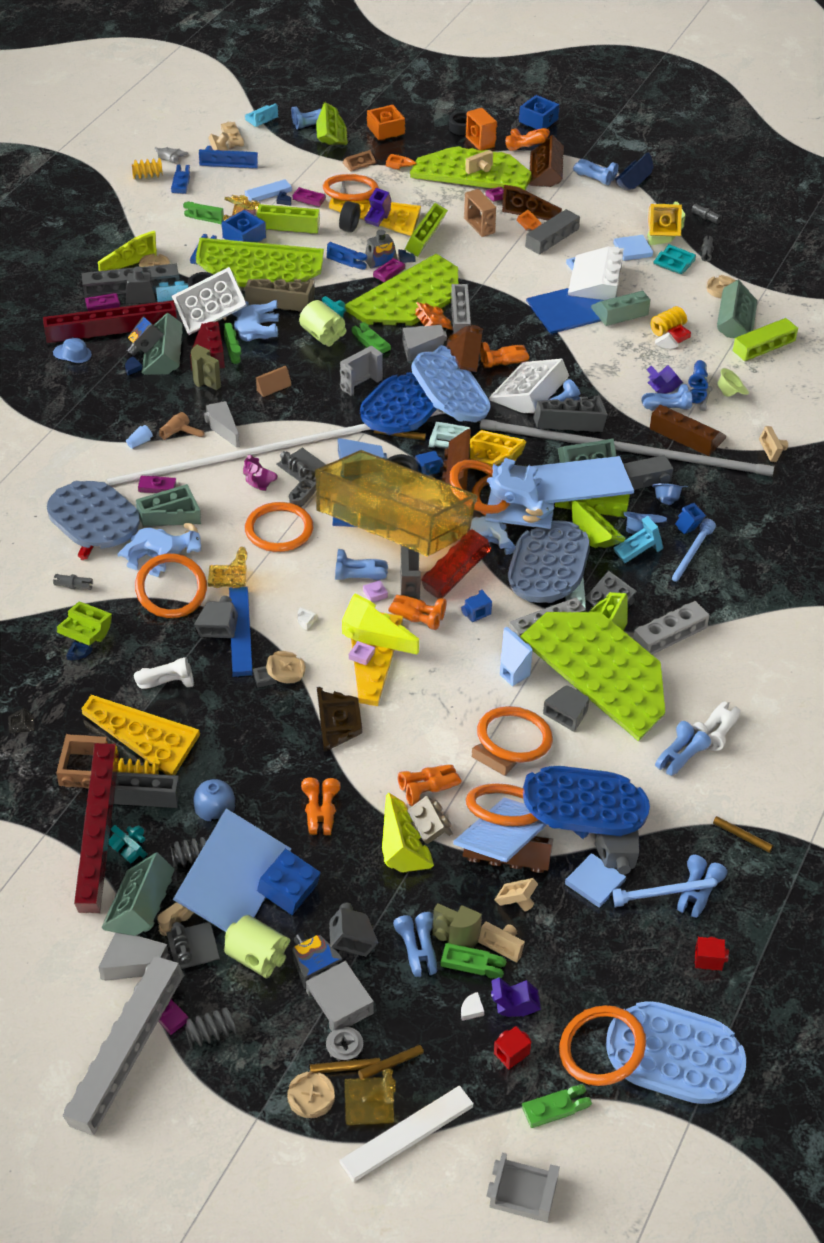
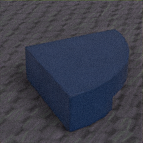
(284, 199)
(405, 257)
(132, 366)
(78, 651)

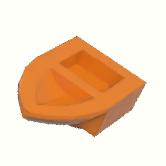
(397, 161)
(528, 220)

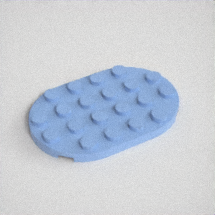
(450, 387)
(683, 1053)

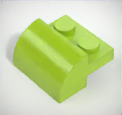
(85, 623)

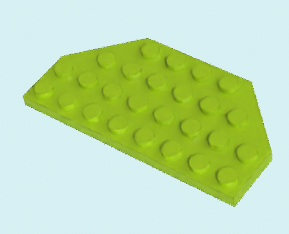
(450, 166)
(259, 260)
(398, 297)
(602, 665)

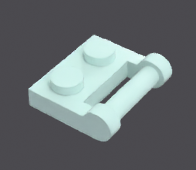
(444, 432)

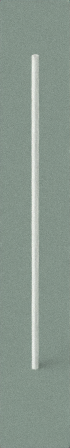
(242, 453)

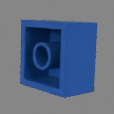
(538, 112)
(244, 228)
(288, 881)

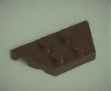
(338, 718)

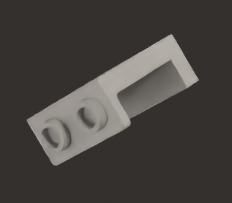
(359, 368)
(340, 996)
(523, 1189)

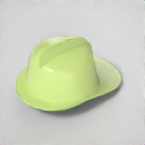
(730, 383)

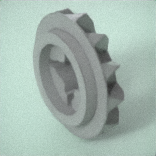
(351, 1036)

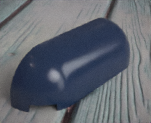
(635, 173)

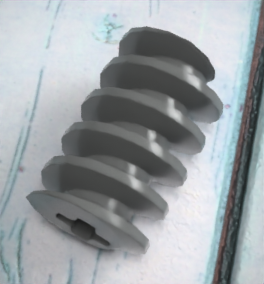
(186, 852)
(209, 1027)

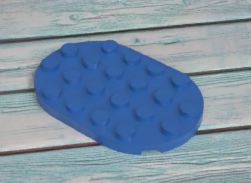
(397, 405)
(586, 800)

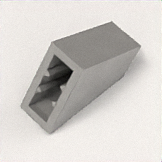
(422, 339)
(129, 956)

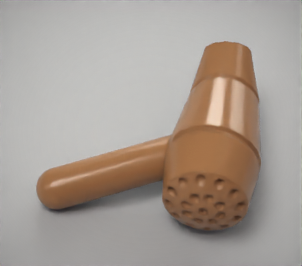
(178, 423)

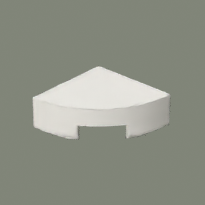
(666, 341)
(306, 618)
(472, 1007)

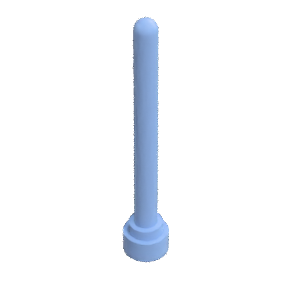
(706, 528)
(622, 897)

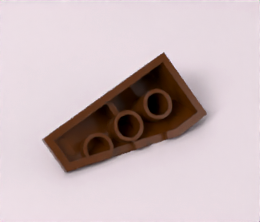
(519, 200)
(466, 347)

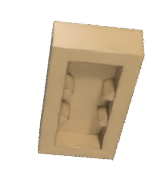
(219, 143)
(481, 161)
(771, 444)
(517, 892)
(502, 941)

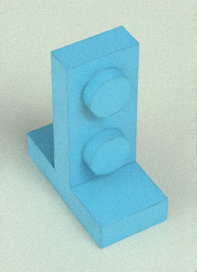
(640, 541)

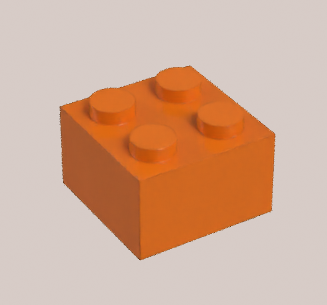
(385, 122)
(481, 129)

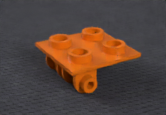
(432, 316)

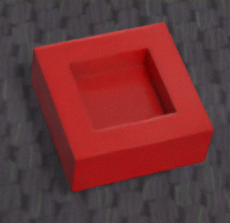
(680, 333)

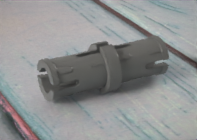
(706, 213)
(707, 248)
(73, 581)

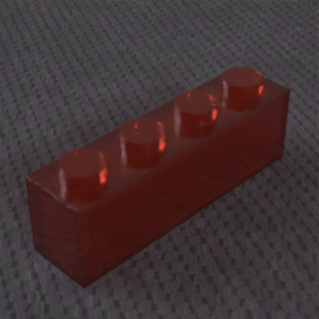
(455, 564)

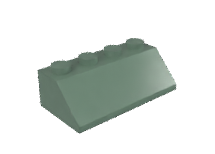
(736, 310)
(165, 353)
(139, 897)

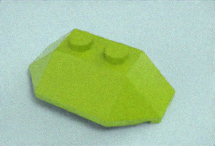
(331, 126)
(598, 529)
(614, 608)

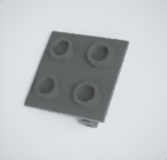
(299, 463)
(608, 584)
(192, 944)

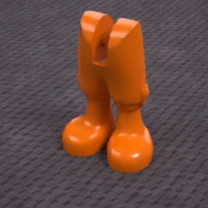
(532, 138)
(502, 356)
(414, 610)
(435, 779)
(318, 813)

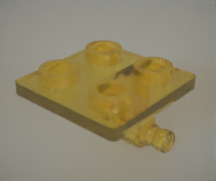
(241, 203)
(229, 575)
(370, 1100)

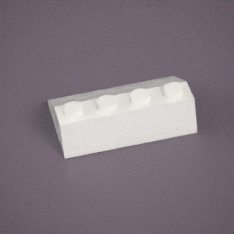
(596, 273)
(209, 300)
(531, 383)

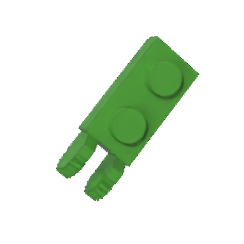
(204, 212)
(370, 338)
(232, 345)
(472, 960)
(555, 1106)

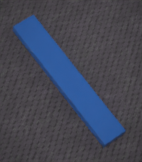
(242, 641)

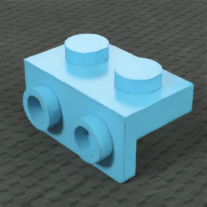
(262, 115)
(166, 291)

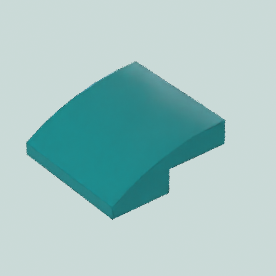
(675, 259)

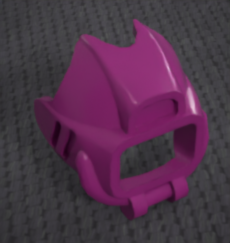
(263, 475)

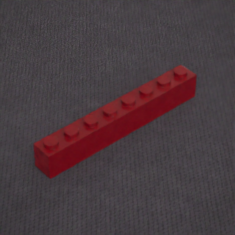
(104, 321)
(96, 829)

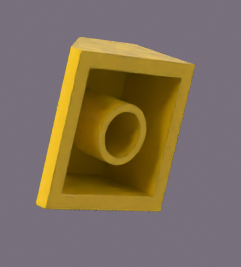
(664, 220)

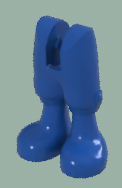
(699, 382)

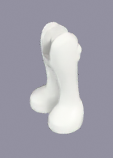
(177, 670)
(719, 715)

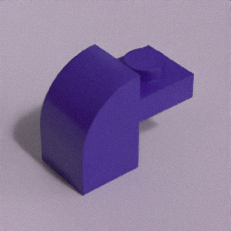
(380, 207)
(664, 381)
(516, 999)

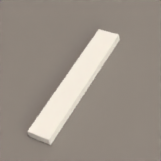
(406, 1133)

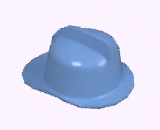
(73, 350)
(667, 492)
(635, 524)

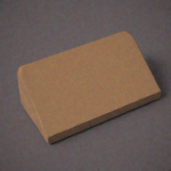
(359, 160)
(273, 381)
(492, 761)

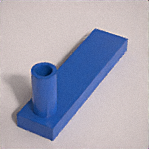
(227, 158)

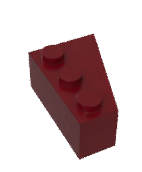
(210, 338)

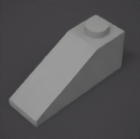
(222, 422)

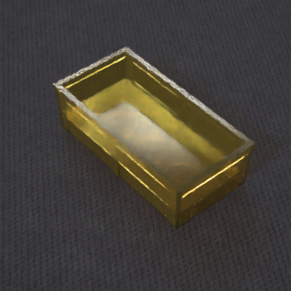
(394, 502)

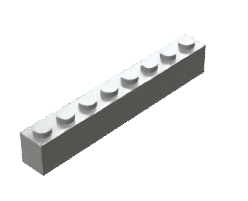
(123, 1045)

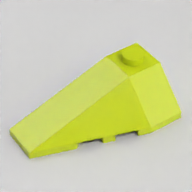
(130, 252)
(371, 627)
(401, 840)

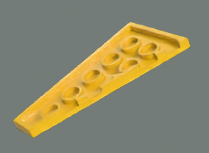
(400, 219)
(372, 677)
(144, 733)

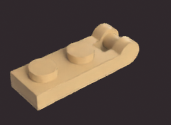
(235, 137)
(173, 914)

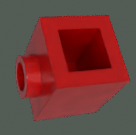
(710, 953)
(512, 1047)

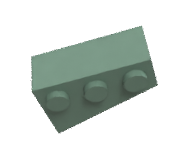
(169, 508)

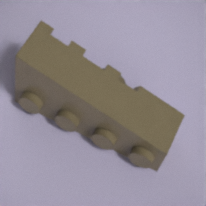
(289, 295)

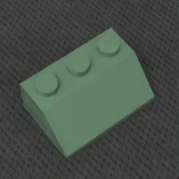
(622, 308)
(587, 451)

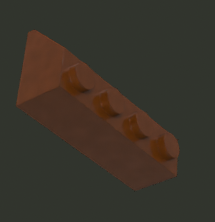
(547, 163)
(685, 430)
(458, 451)
(534, 854)

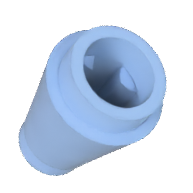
(139, 437)

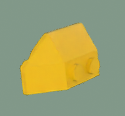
(494, 447)

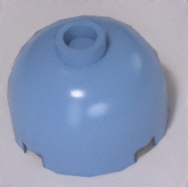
(212, 799)

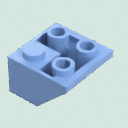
(515, 658)

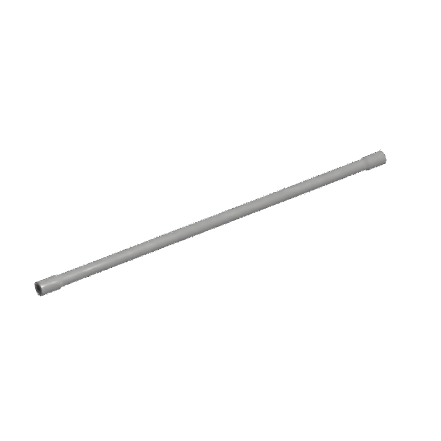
(626, 447)

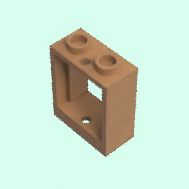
(479, 202)
(76, 745)

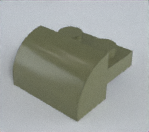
(205, 368)
(456, 927)

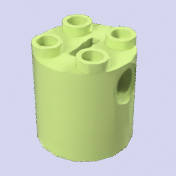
(322, 322)
(256, 945)

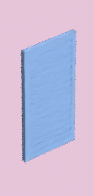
(499, 840)

